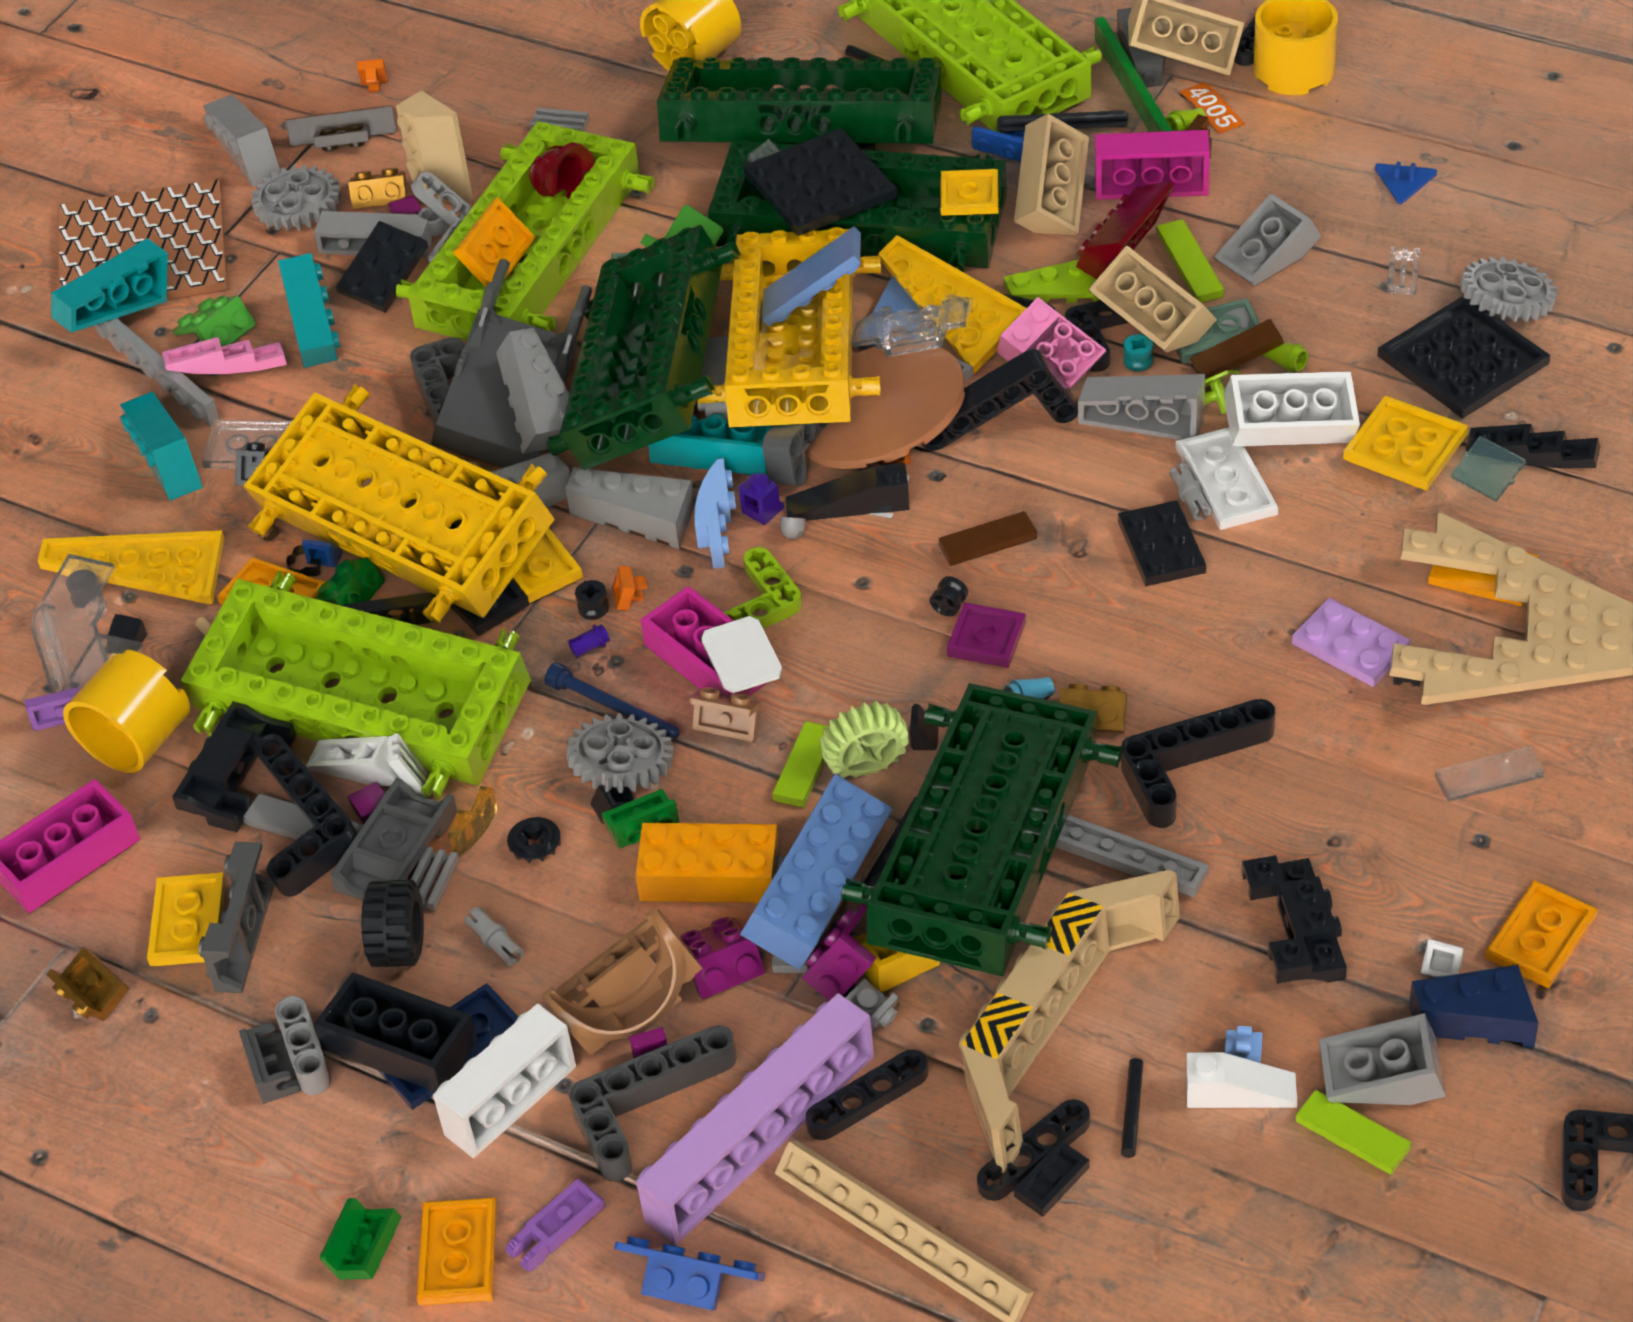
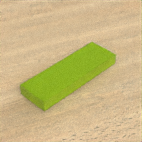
(801, 767)
(1353, 1132)

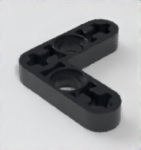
(1092, 323)
(1595, 1138)

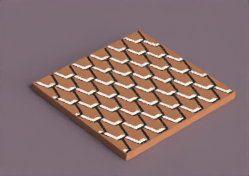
(177, 218)

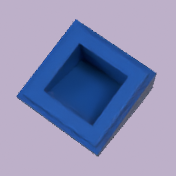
(327, 552)

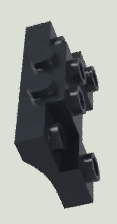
(223, 764)
(1306, 916)

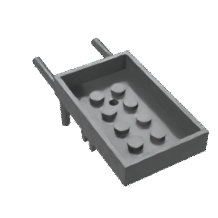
(477, 408)

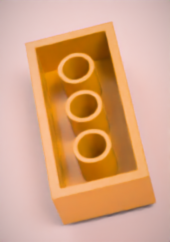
(706, 862)

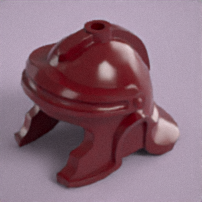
(560, 169)

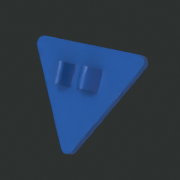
(1404, 180)

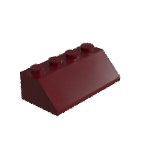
(1123, 227)

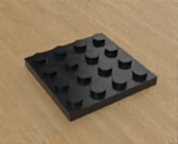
(819, 181)
(1463, 356)

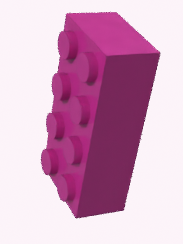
(1152, 158)
(676, 633)
(64, 845)

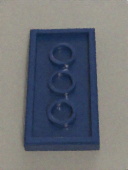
(490, 1018)

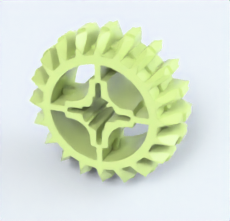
(864, 740)

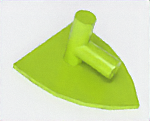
(1218, 390)

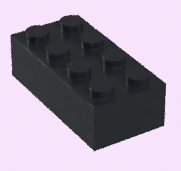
(396, 1032)

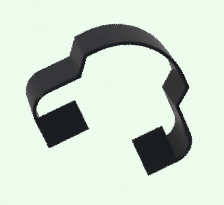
(309, 571)

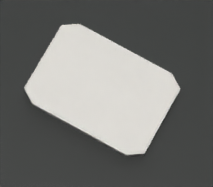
(741, 654)

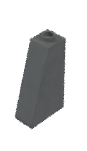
(1148, 65)

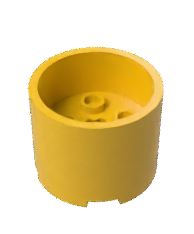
(690, 28)
(1295, 45)
(126, 711)

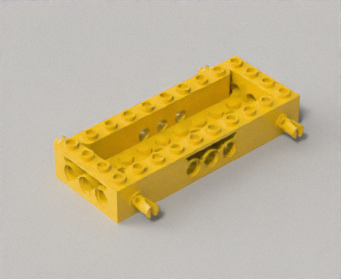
(798, 366)
(316, 484)

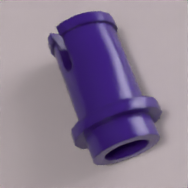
(589, 640)

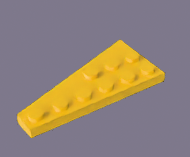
(931, 279)
(160, 563)

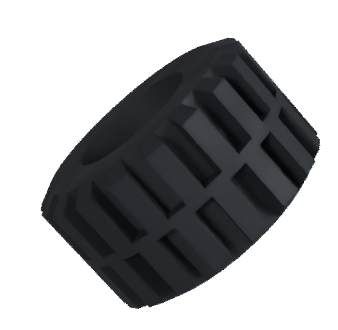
(392, 923)

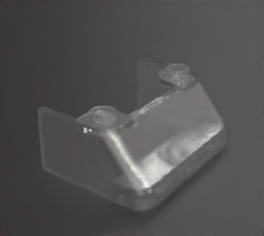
(67, 622)

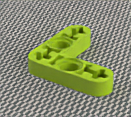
(771, 595)

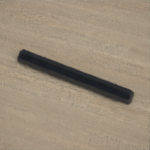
(1077, 120)

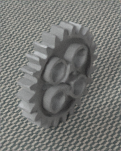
(295, 197)
(1508, 289)
(619, 753)

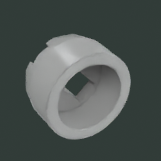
(792, 527)

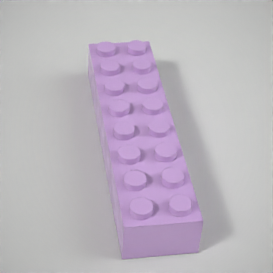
(754, 1119)

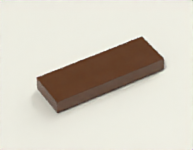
(1238, 349)
(987, 538)

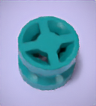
(1138, 353)

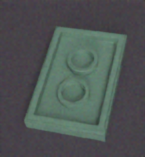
(1218, 333)

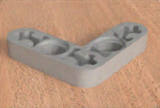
(435, 204)

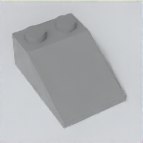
(1268, 241)
(1384, 1064)

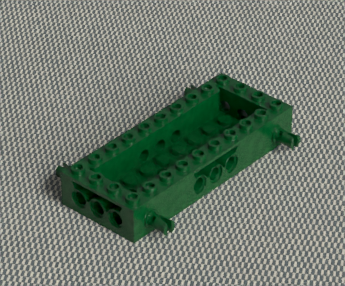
(738, 101)
(912, 215)
(643, 348)
(1039, 760)

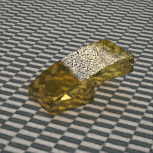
(471, 825)

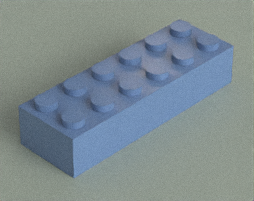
(814, 871)

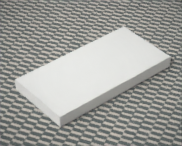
(1227, 479)

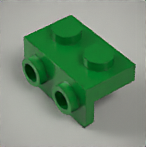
(352, 583)
(626, 820)
(359, 1240)

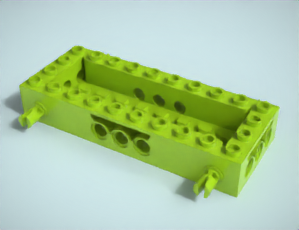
(979, 69)
(449, 295)
(371, 659)

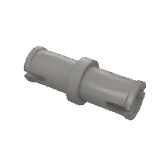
(1190, 491)
(494, 936)

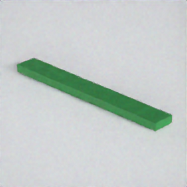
(1129, 78)

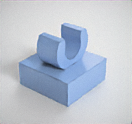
(1244, 1043)

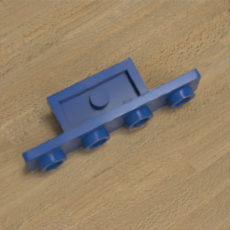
(1006, 145)
(685, 1278)

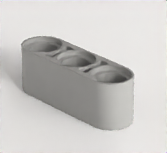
(302, 1045)

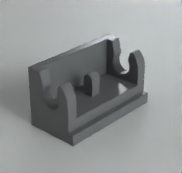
(269, 1062)

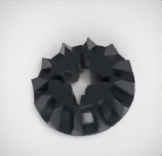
(533, 829)

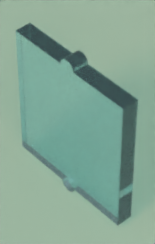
(1488, 468)

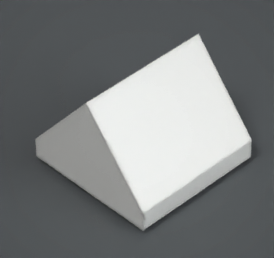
(1442, 959)

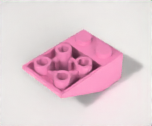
(1051, 333)

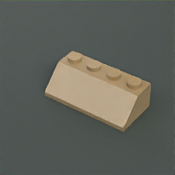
(1184, 34)
(434, 143)
(1051, 177)
(1152, 302)

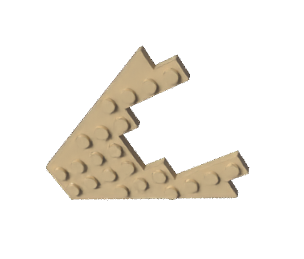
(1571, 624)

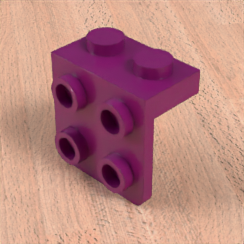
(723, 955)
(840, 959)

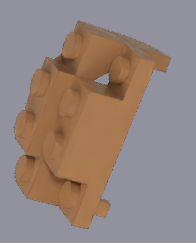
(626, 985)

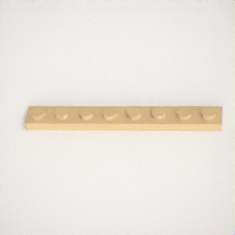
(904, 1233)

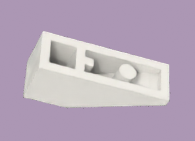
(354, 760)
(1236, 1082)

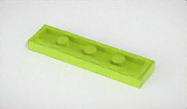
(1190, 261)

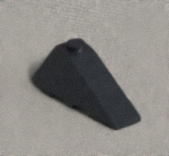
(860, 493)

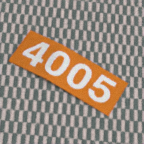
(1216, 109)

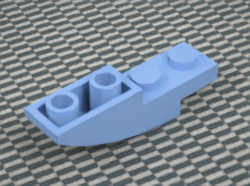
(713, 512)

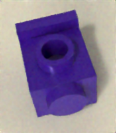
(762, 492)

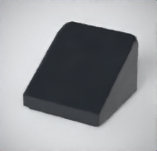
(127, 628)
(922, 735)
(605, 801)

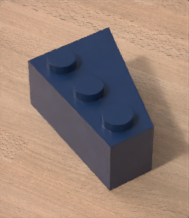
(1477, 1005)

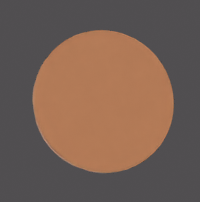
(915, 405)

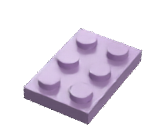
(1349, 641)

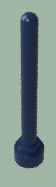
(559, 677)

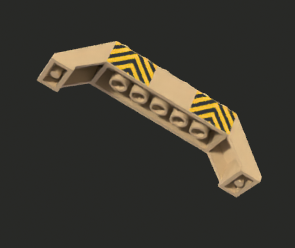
(1045, 987)

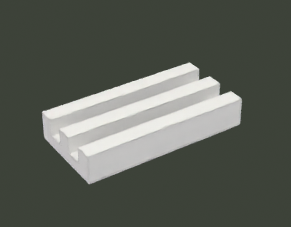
(406, 764)

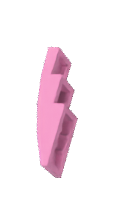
(211, 358)

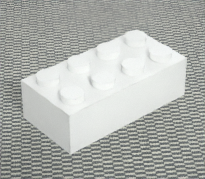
(1291, 408)
(504, 1080)

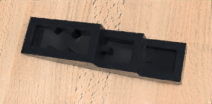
(1541, 448)

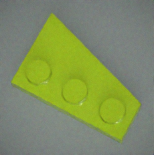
(1051, 282)

